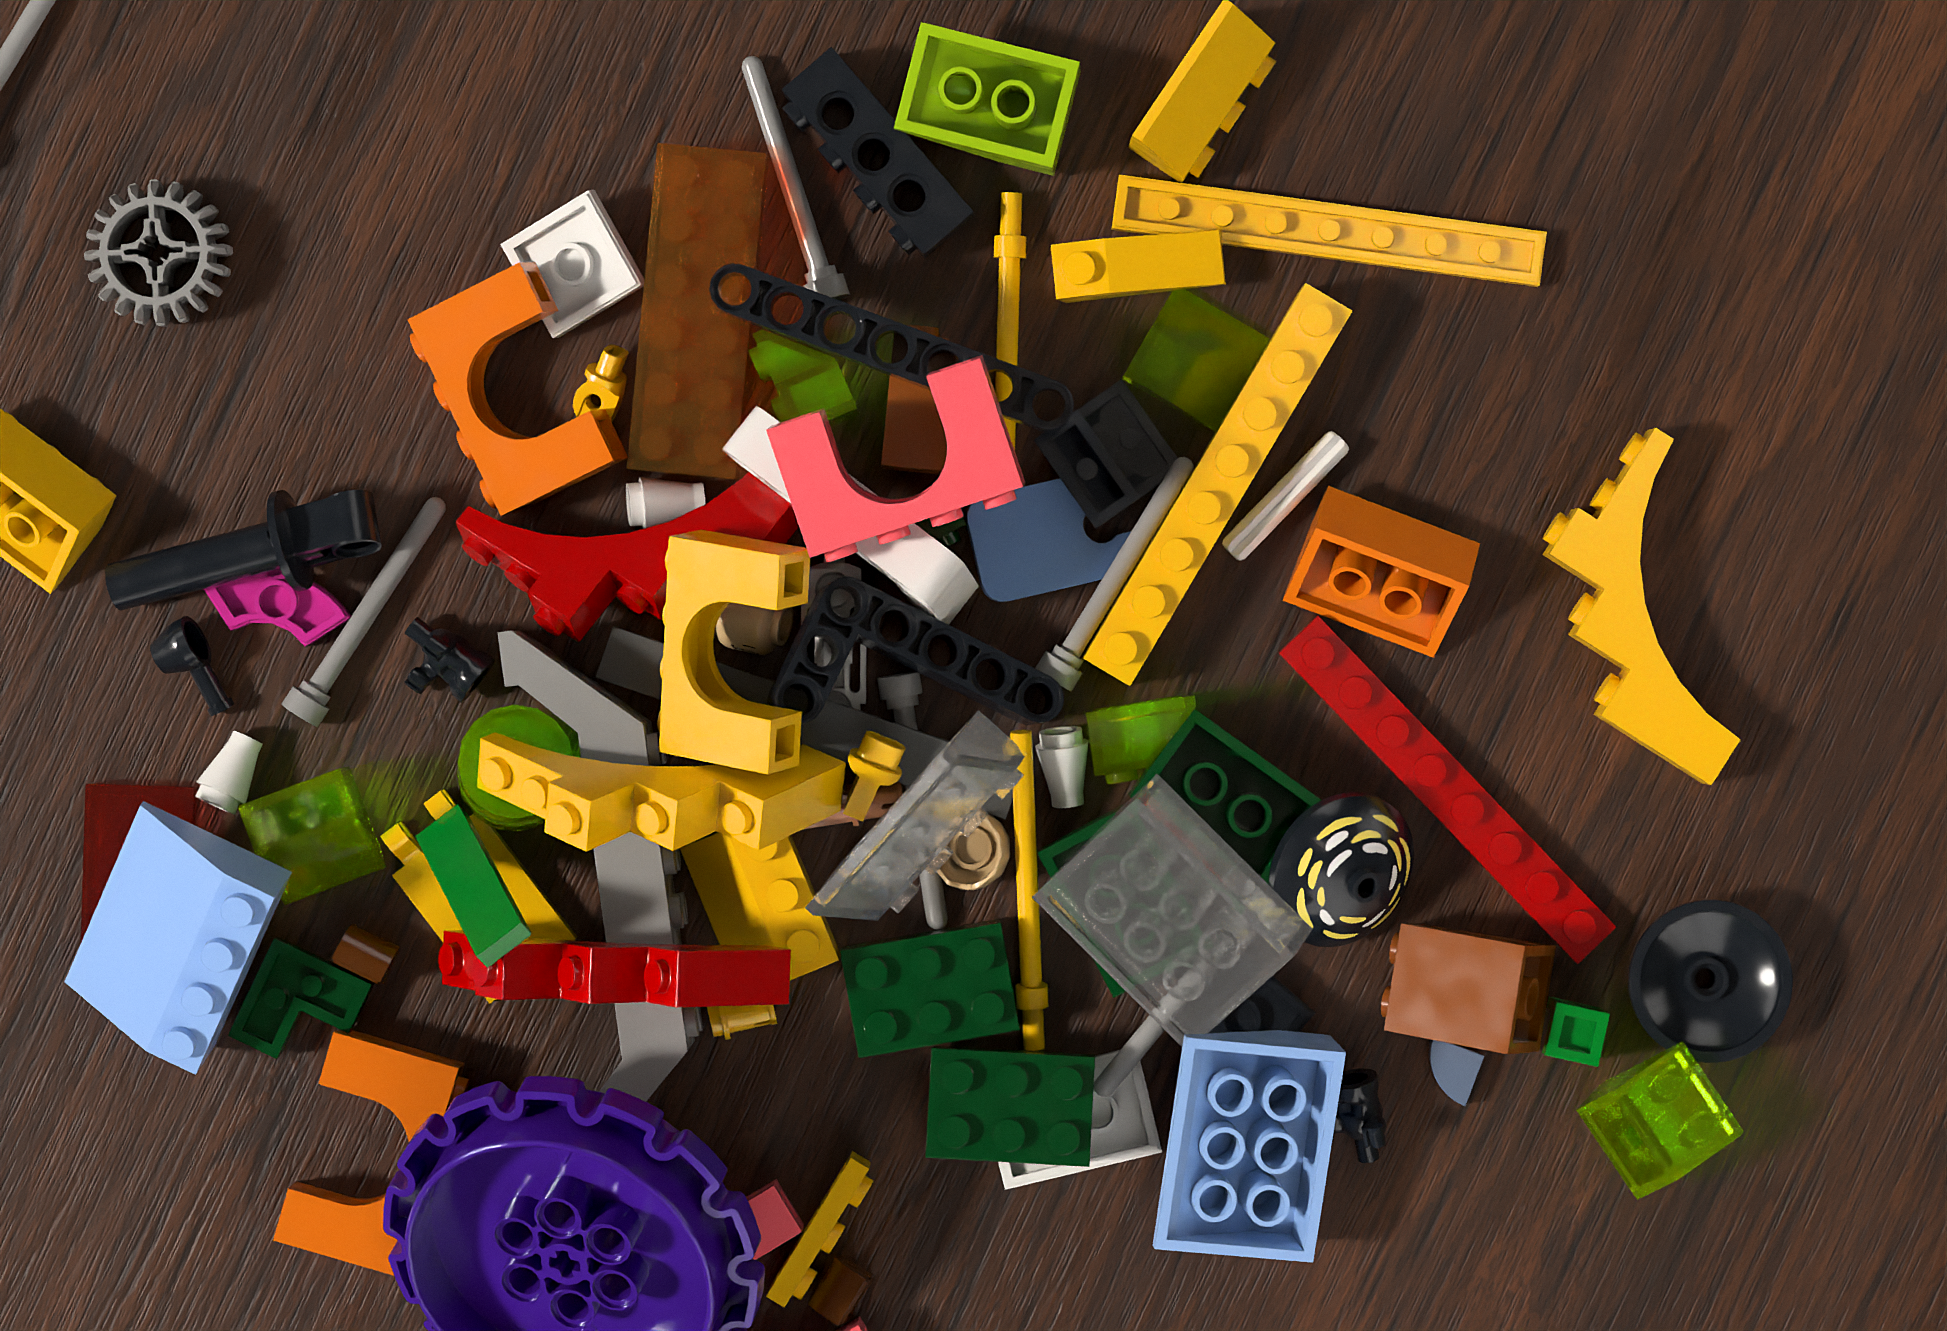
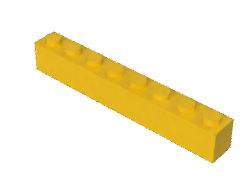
(1217, 484)

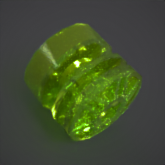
(522, 724)

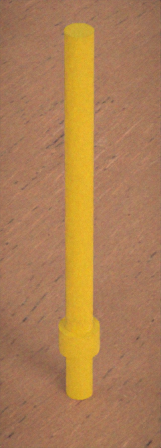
(1009, 249)
(1031, 992)

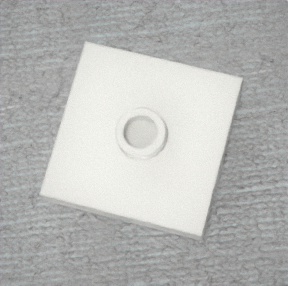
(579, 261)

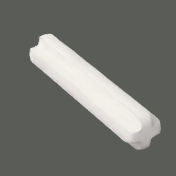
(1285, 495)

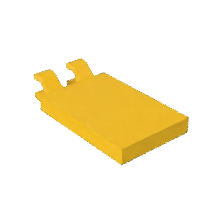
(427, 895)

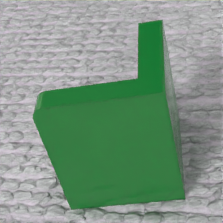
(1575, 1031)

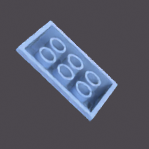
(175, 935)
(1250, 1144)

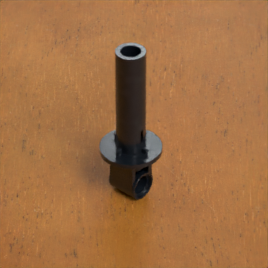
(290, 540)

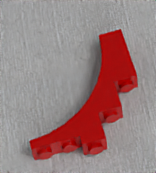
(579, 577)
(622, 972)

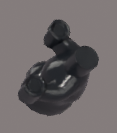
(448, 657)
(1361, 1113)

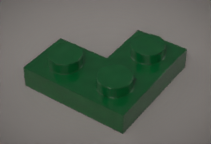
(294, 983)

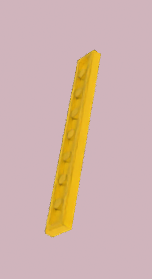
(1332, 230)

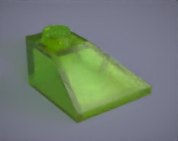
(1195, 358)
(1133, 734)

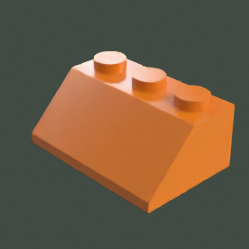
(1382, 572)

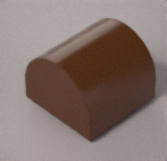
(366, 954)
(840, 1290)

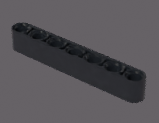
(869, 330)

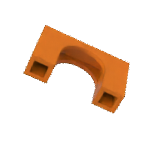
(457, 344)
(413, 1088)

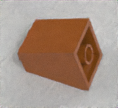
(913, 427)
(1468, 988)

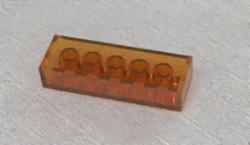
(689, 351)

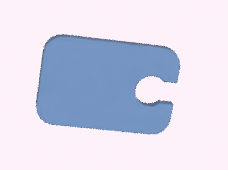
(1036, 544)

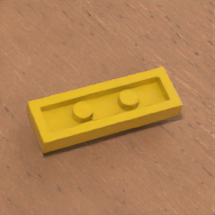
(821, 1231)

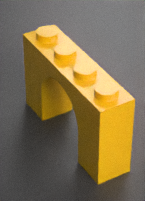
(698, 709)

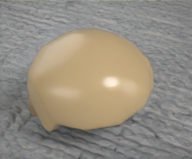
(978, 857)

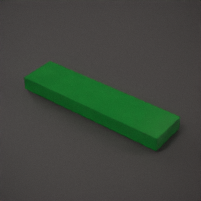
(473, 886)

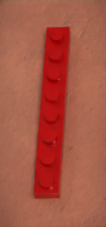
(1447, 789)

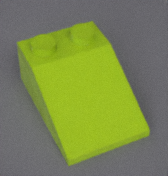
(988, 98)

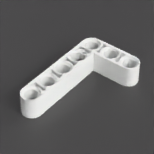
(917, 563)

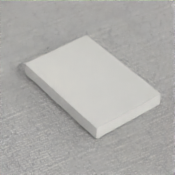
(1120, 1130)

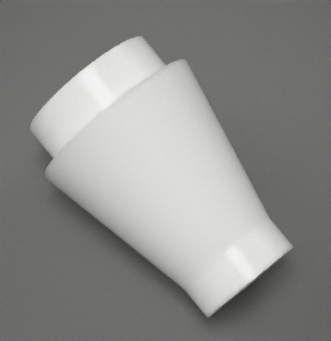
(660, 501)
(1063, 762)
(230, 774)

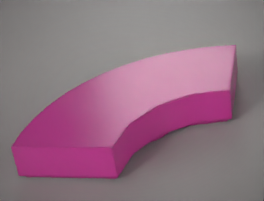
(272, 600)

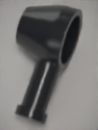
(186, 649)

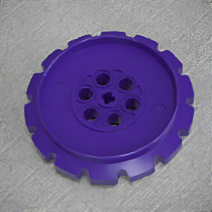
(568, 1217)

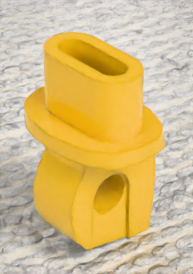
(605, 381)
(874, 765)

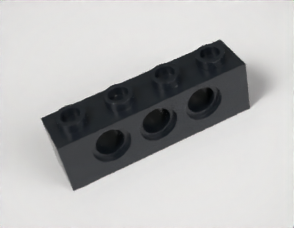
(831, 82)

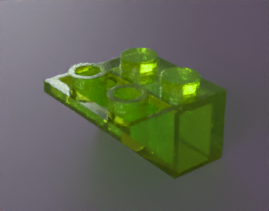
(802, 378)
(315, 833)
(1659, 1120)

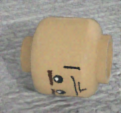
(754, 628)

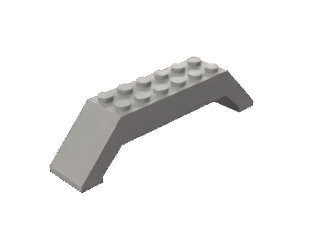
(631, 871)

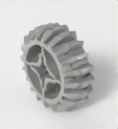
(155, 230)

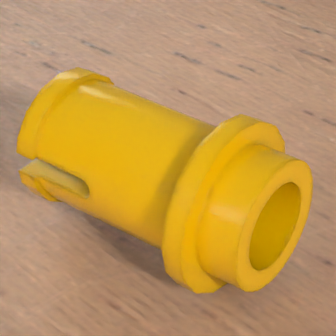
(739, 1018)

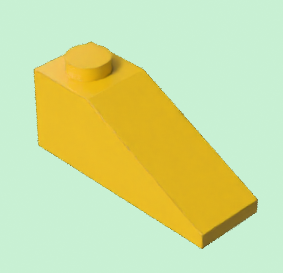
(1137, 265)

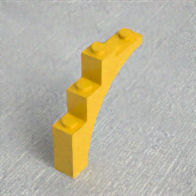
(1615, 623)
(670, 805)

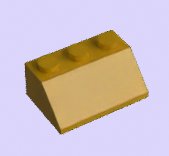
(1204, 94)
(45, 506)
(760, 899)

